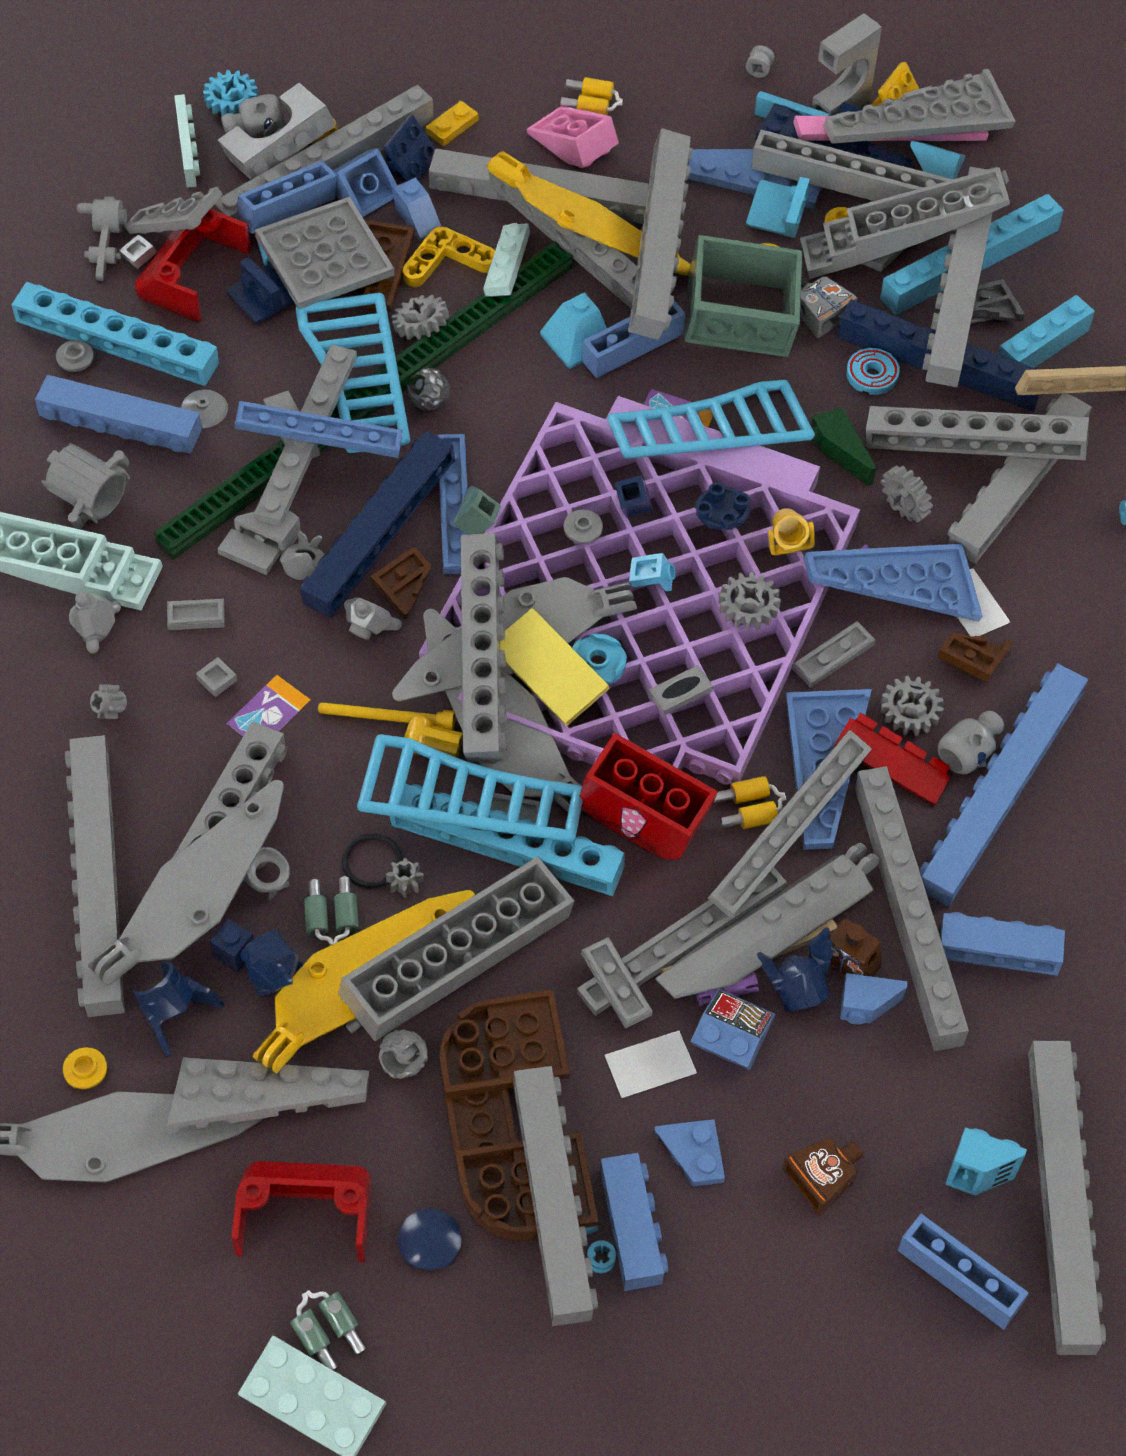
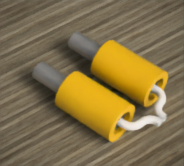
(594, 95)
(747, 791)

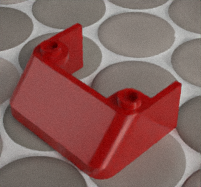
(160, 277)
(344, 1183)

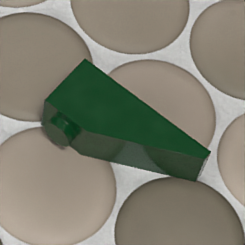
(841, 444)

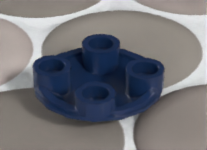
(722, 507)
(429, 1239)

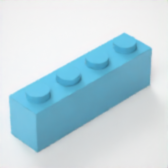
(1049, 333)

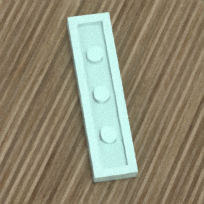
(188, 148)
(507, 259)

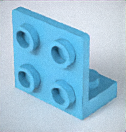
(778, 207)

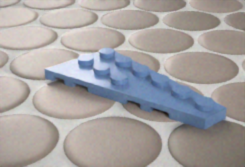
(733, 171)
(915, 576)
(814, 727)

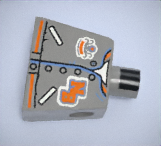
(823, 304)

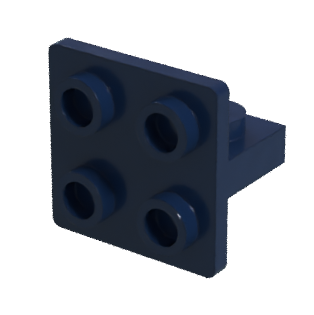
(409, 150)
(259, 291)

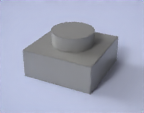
(138, 251)
(216, 677)

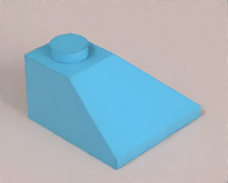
(937, 160)
(571, 325)

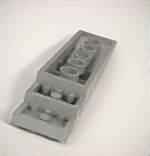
(902, 221)

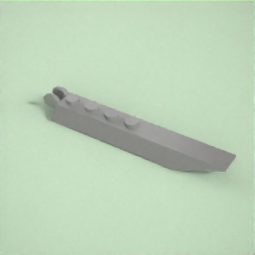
(773, 925)

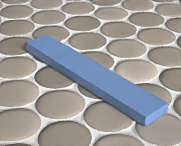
(318, 429)
(452, 492)

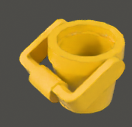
(790, 533)

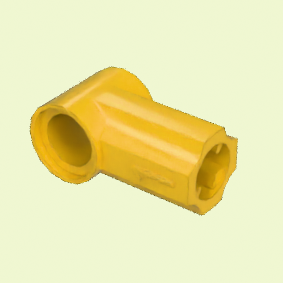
(439, 738)

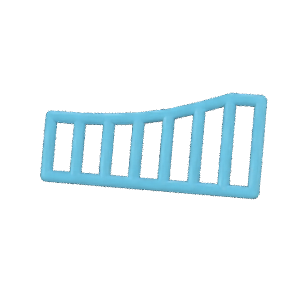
(388, 357)
(714, 404)
(464, 768)

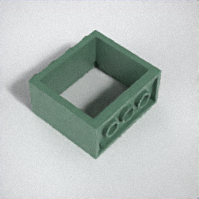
(739, 326)

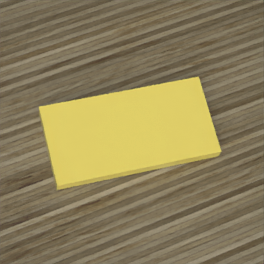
(551, 667)

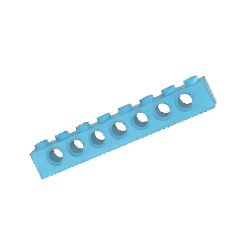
(116, 333)
(517, 851)

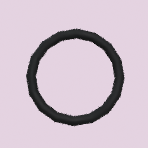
(351, 845)

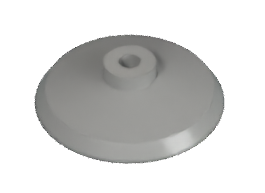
(209, 404)

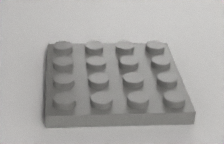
(324, 252)

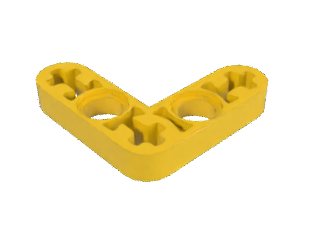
(445, 248)

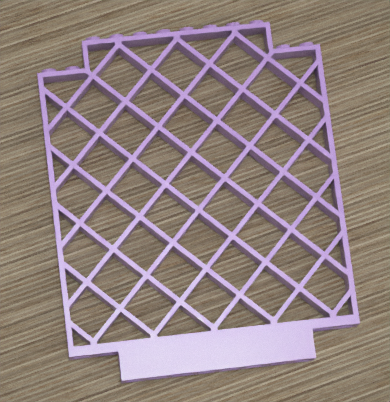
(769, 481)

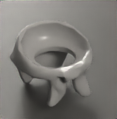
(301, 564)
(270, 855)

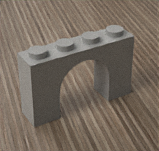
(856, 50)
(257, 155)

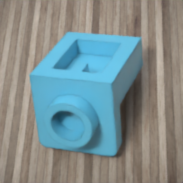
(652, 570)

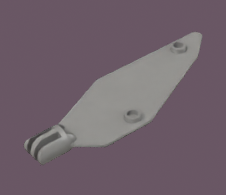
(561, 602)
(528, 749)
(193, 888)
(108, 1138)

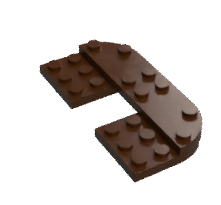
(476, 1071)

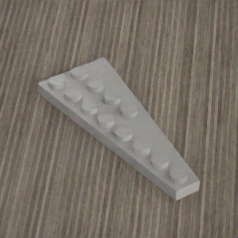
(946, 109)

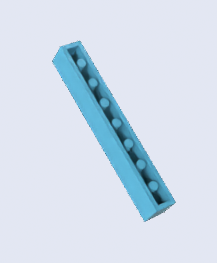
(1005, 237)

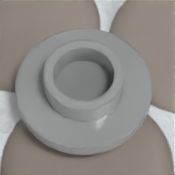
(74, 356)
(583, 526)

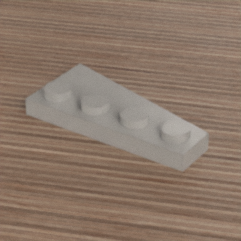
(174, 215)

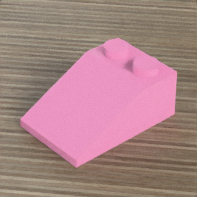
(575, 135)

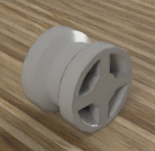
(760, 61)

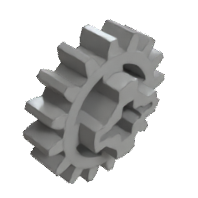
(420, 317)
(906, 493)
(749, 601)
(911, 705)

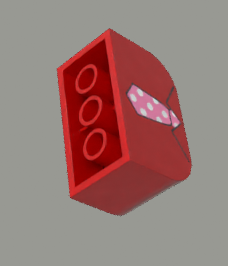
(645, 798)

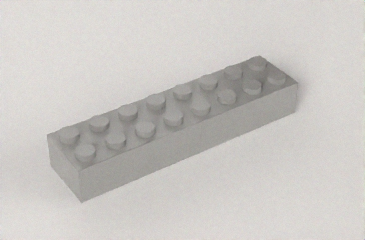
(455, 948)

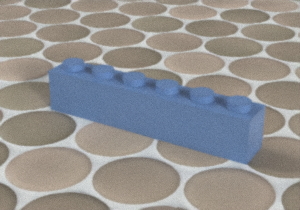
(118, 414)

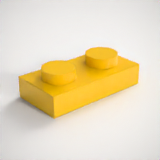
(452, 123)

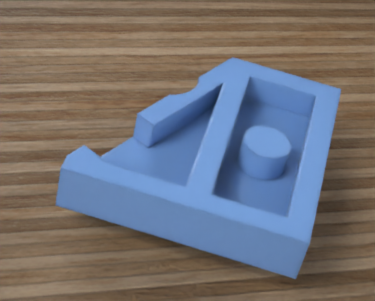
(694, 1149)

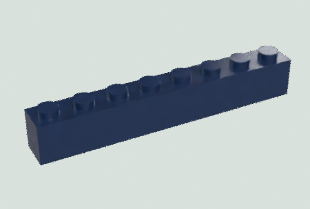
(908, 344)
(377, 524)

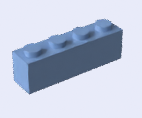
(287, 196)
(618, 346)
(1002, 943)
(632, 1222)
(962, 1271)

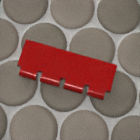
(905, 764)

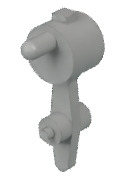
(107, 218)

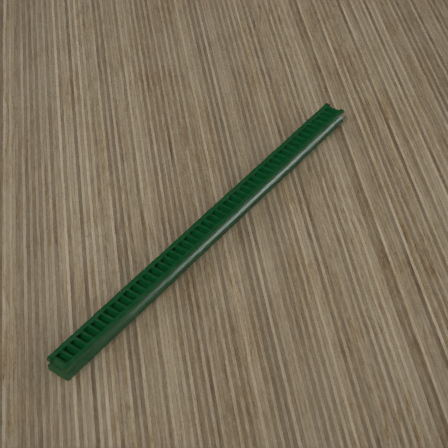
(428, 352)

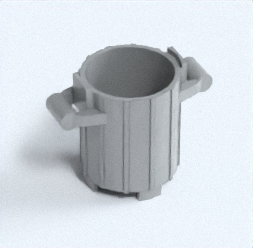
(87, 482)

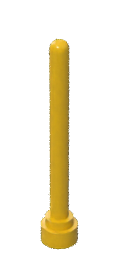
(442, 719)

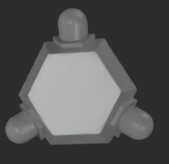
(93, 618)
(368, 618)

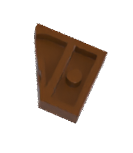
(403, 580)
(974, 654)

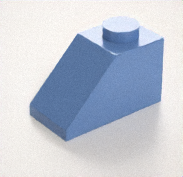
(416, 208)
(869, 997)

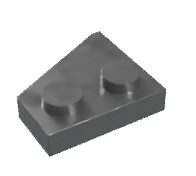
(996, 302)

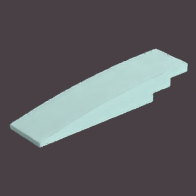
(75, 561)

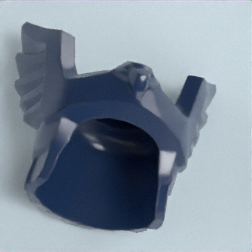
(270, 963)
(802, 979)
(170, 1000)

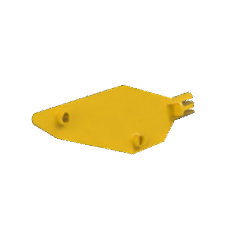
(571, 209)
(312, 1001)

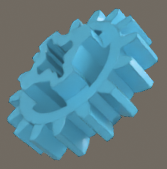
(228, 91)

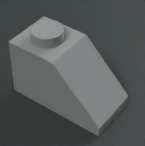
(270, 534)

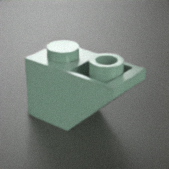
(476, 512)

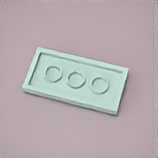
(312, 1398)

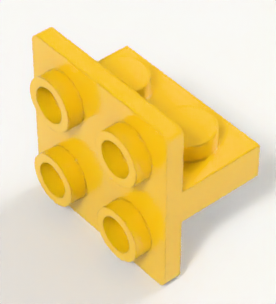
(897, 84)

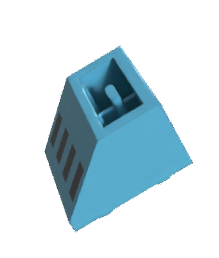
(983, 1162)

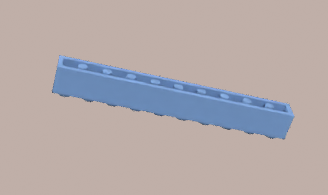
(1002, 784)

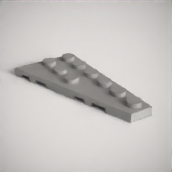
(250, 1091)

